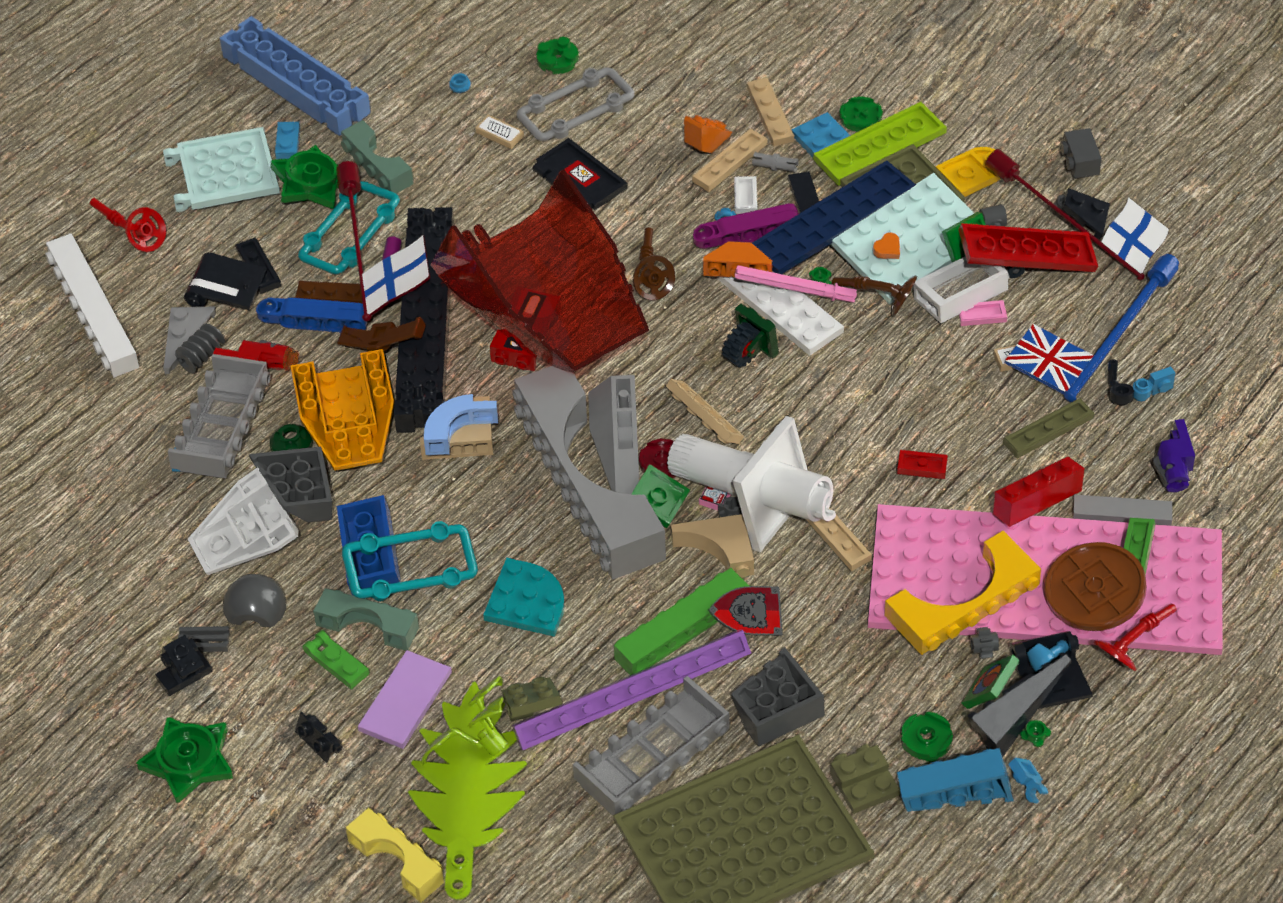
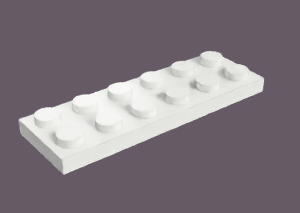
(790, 312)

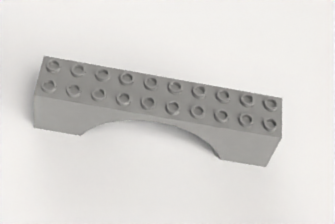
(618, 524)

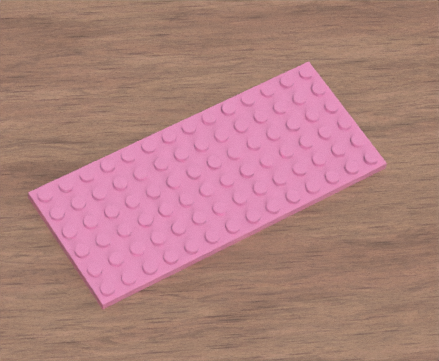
(942, 563)

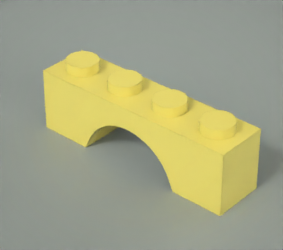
(373, 835)

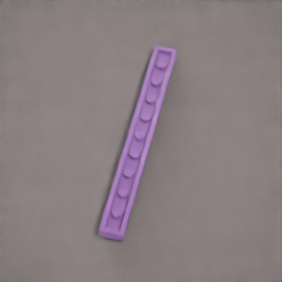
(631, 689)

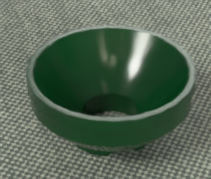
(301, 440)

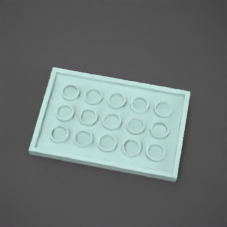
(918, 222)

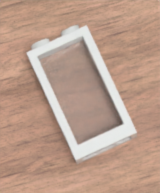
(959, 288)

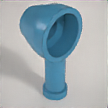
(1040, 654)

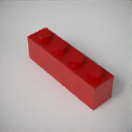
(1038, 491)

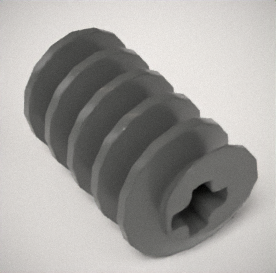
(199, 347)

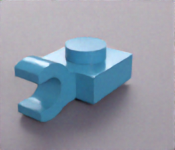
(1027, 775)

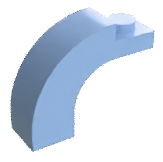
(453, 415)

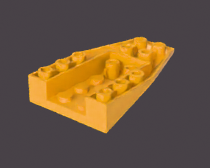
(346, 409)

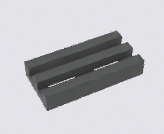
(208, 634)

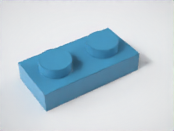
(287, 139)

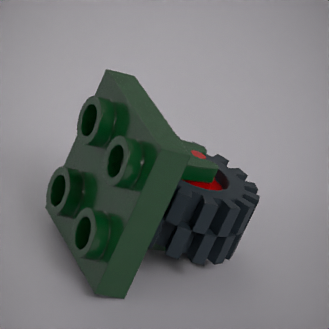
(750, 337)

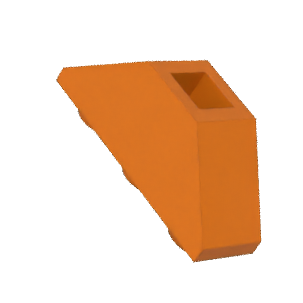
(705, 133)
(725, 259)

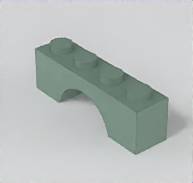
(390, 173)
(339, 610)

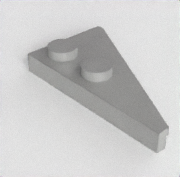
(182, 325)

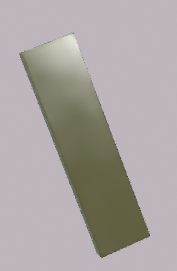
(1048, 428)

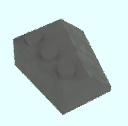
(297, 481)
(778, 700)

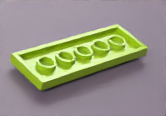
(908, 127)

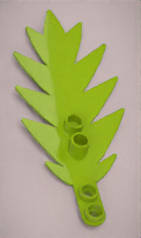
(465, 780)

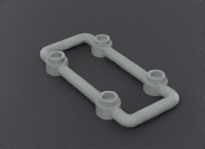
(560, 127)

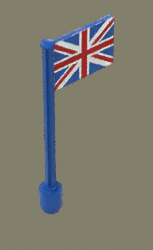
(1068, 366)

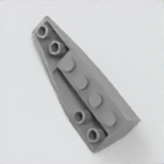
(615, 431)

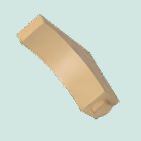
(467, 440)
(722, 538)

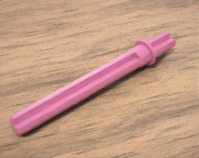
(796, 284)

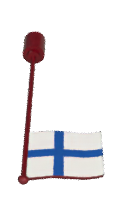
(1129, 238)
(392, 275)

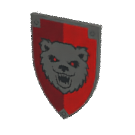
(750, 609)

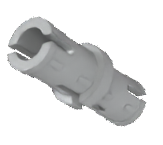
(775, 162)

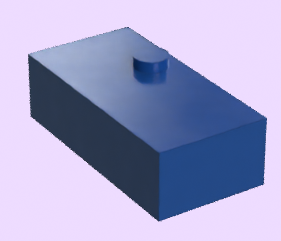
(372, 517)

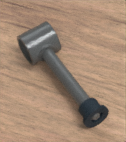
(997, 216)

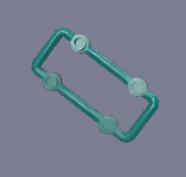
(313, 242)
(382, 589)

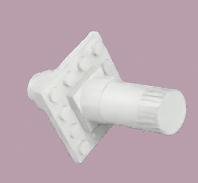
(767, 483)

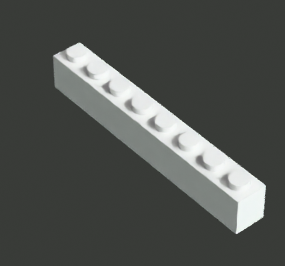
(92, 306)

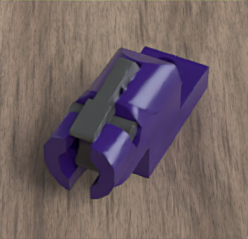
(1175, 458)

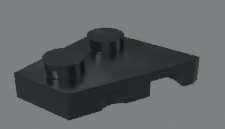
(1086, 210)

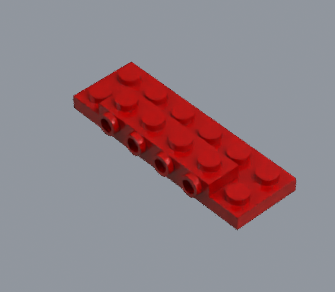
(1028, 247)

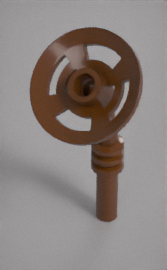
(652, 275)
(864, 283)

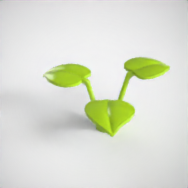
(489, 736)

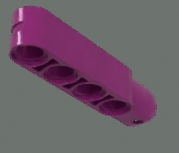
(743, 227)

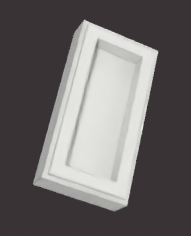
(745, 194)

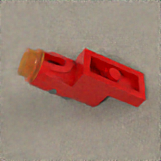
(275, 355)

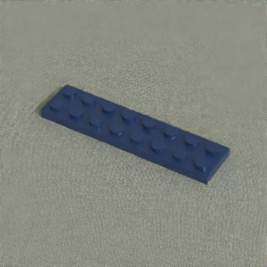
(832, 216)

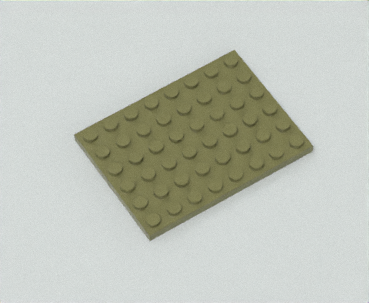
(745, 831)

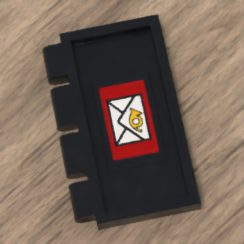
(591, 177)

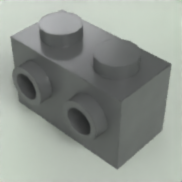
(1081, 153)

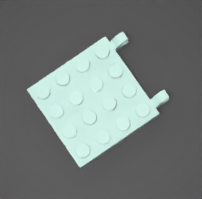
(224, 169)

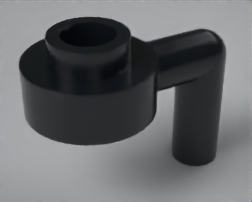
(1119, 392)

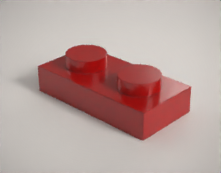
(922, 464)

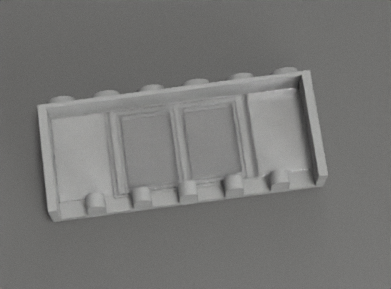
(220, 416)
(653, 748)

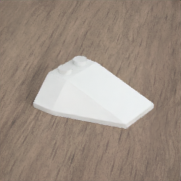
(242, 526)

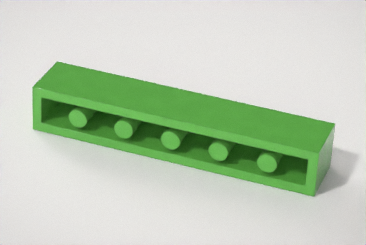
(674, 626)

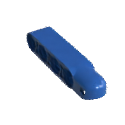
(311, 314)

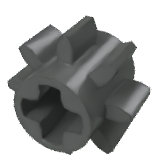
(730, 507)
(984, 642)

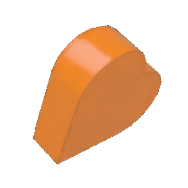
(887, 247)

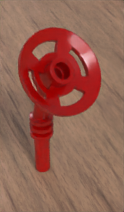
(139, 228)
(1146, 624)

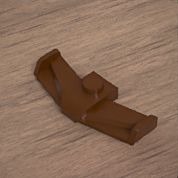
(381, 335)

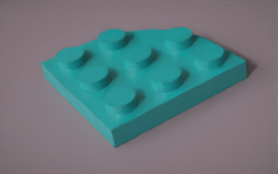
(526, 598)

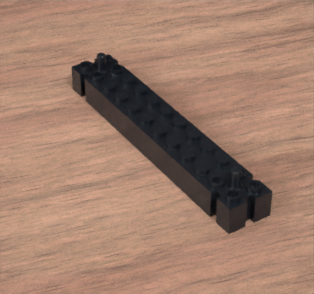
(424, 360)

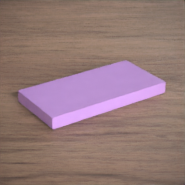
(404, 699)

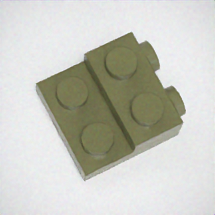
(864, 778)

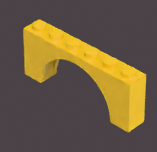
(931, 624)

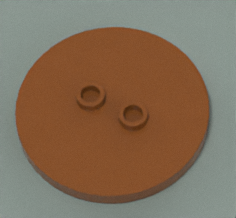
(1095, 586)

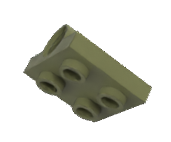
(530, 697)

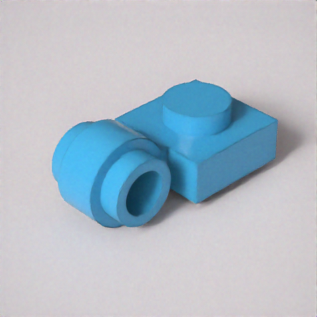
(1158, 382)

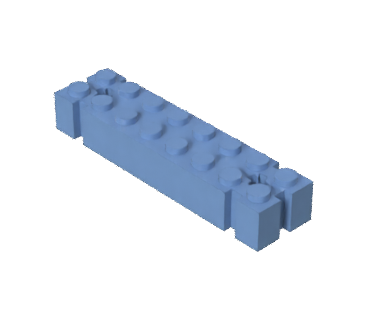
(295, 75)

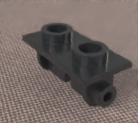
(313, 731)

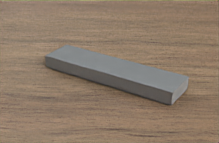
(1121, 509)

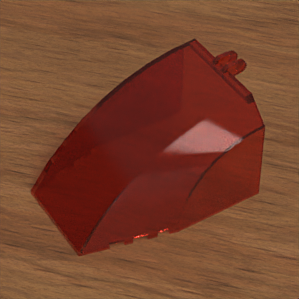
(547, 281)

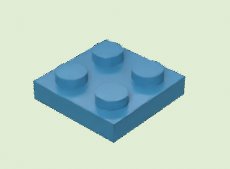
(819, 133)

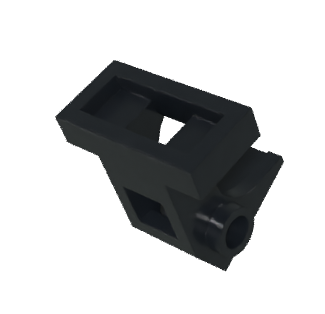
(183, 658)

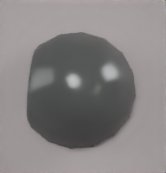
(254, 599)

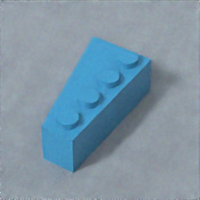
(956, 781)

